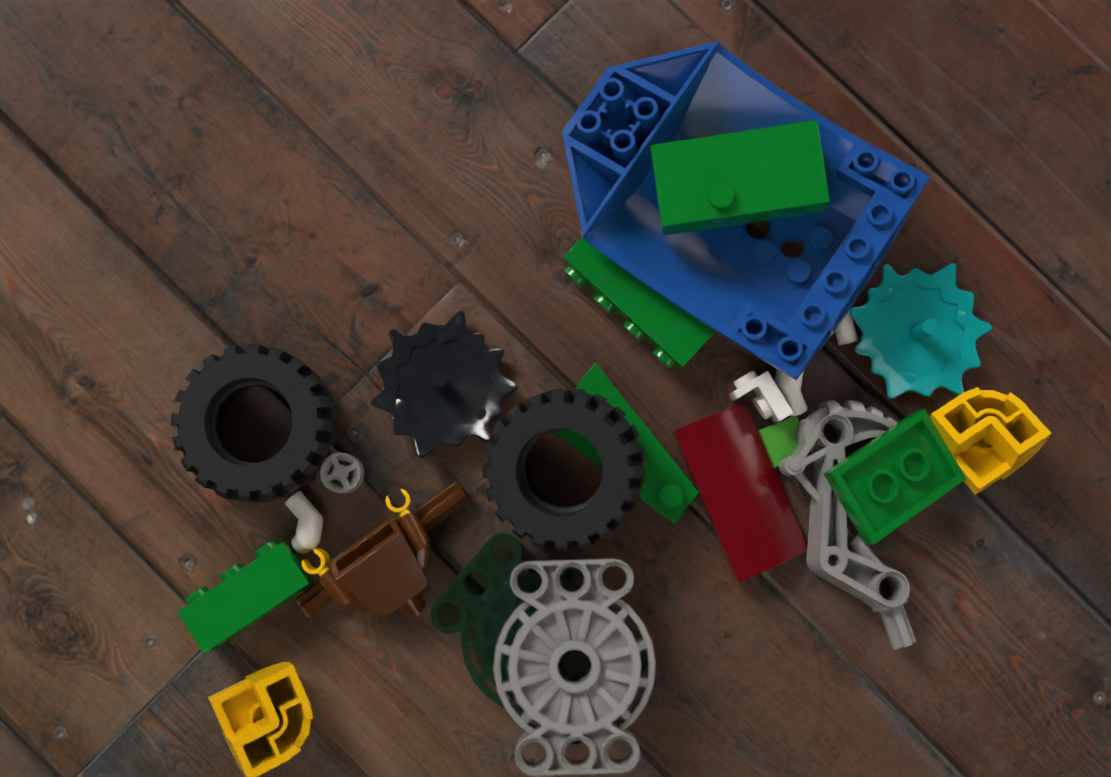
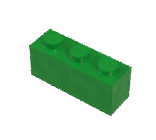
(244, 595)

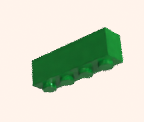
(645, 313)

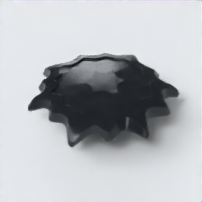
(442, 384)

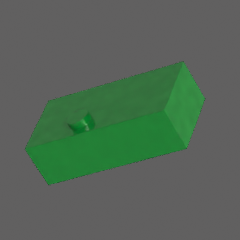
(740, 178)

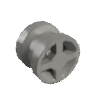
(332, 469)

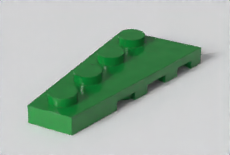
(665, 484)

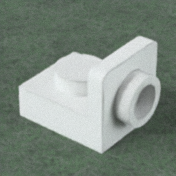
(769, 398)

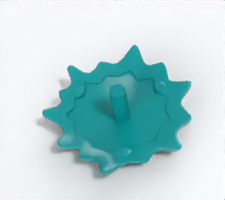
(919, 331)

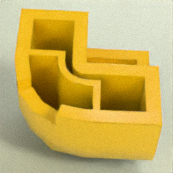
(989, 435)
(264, 718)

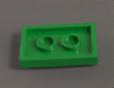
(894, 476)

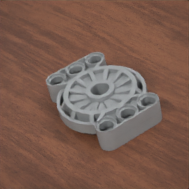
(582, 708)

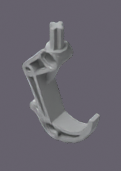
(828, 533)

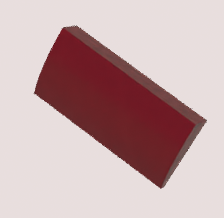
(740, 492)

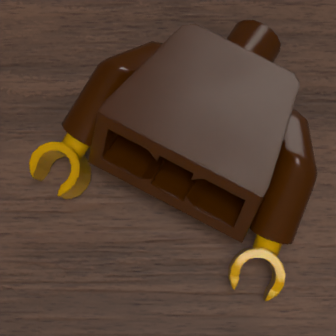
(381, 568)

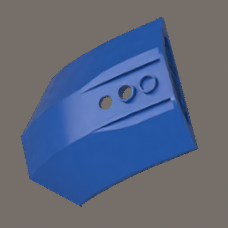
(723, 275)

